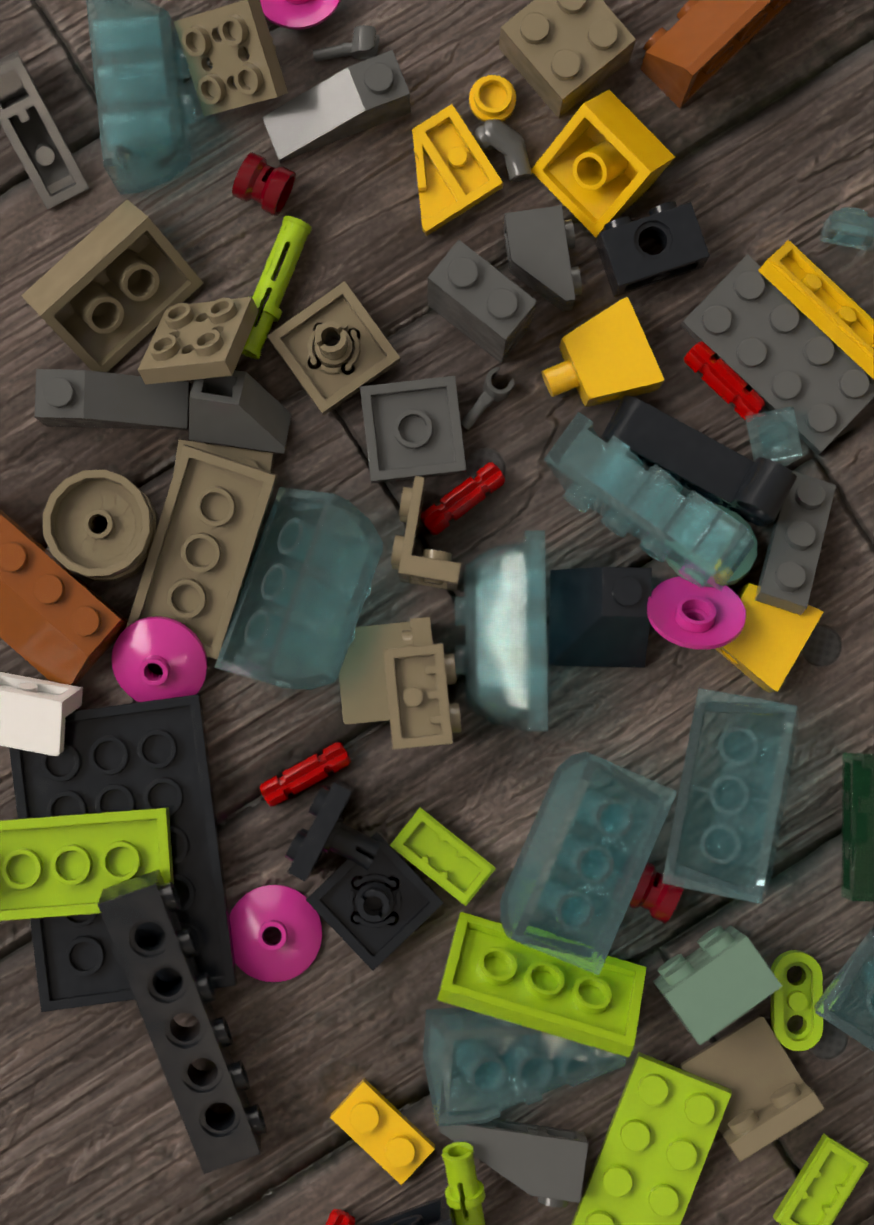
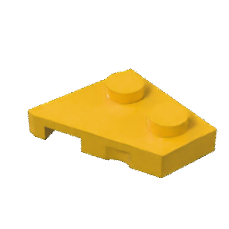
(450, 169)

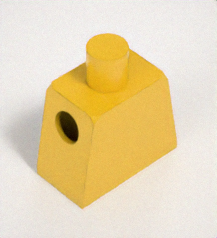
(606, 359)
(769, 640)

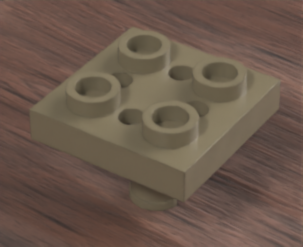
(238, 54)
(334, 318)
(198, 340)

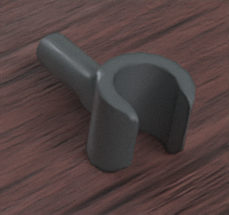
(363, 46)
(485, 400)

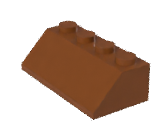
(703, 43)
(49, 610)

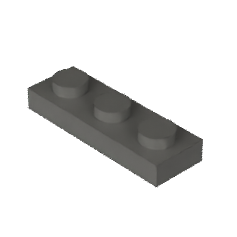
(796, 545)

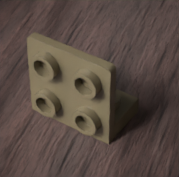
(434, 566)
(363, 669)
(419, 696)
(764, 1086)

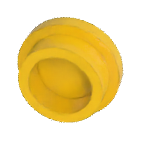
(492, 98)

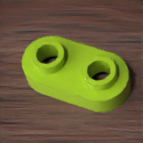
(797, 999)

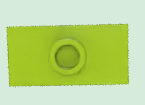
(443, 856)
(821, 1185)

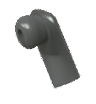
(509, 143)

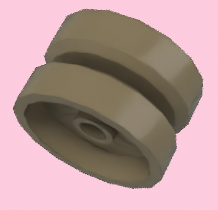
(73, 525)

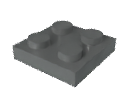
(413, 429)

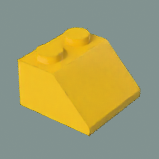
(602, 162)

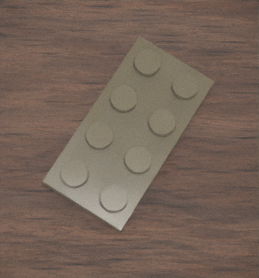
(204, 544)

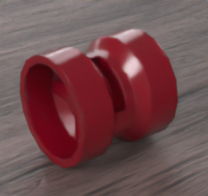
(263, 183)
(654, 895)

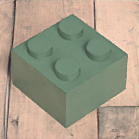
(715, 982)

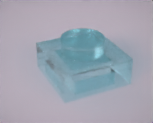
(849, 228)
(774, 434)

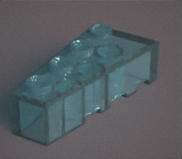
(648, 505)

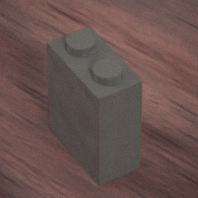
(480, 301)

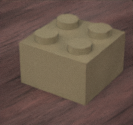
(566, 48)

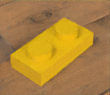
(382, 1131)

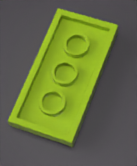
(67, 860)
(540, 991)
(653, 1147)

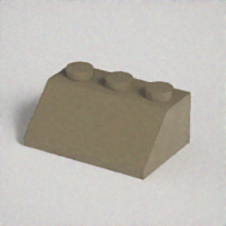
(112, 288)

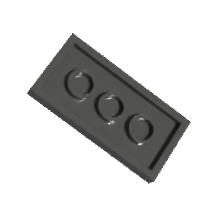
(781, 354)

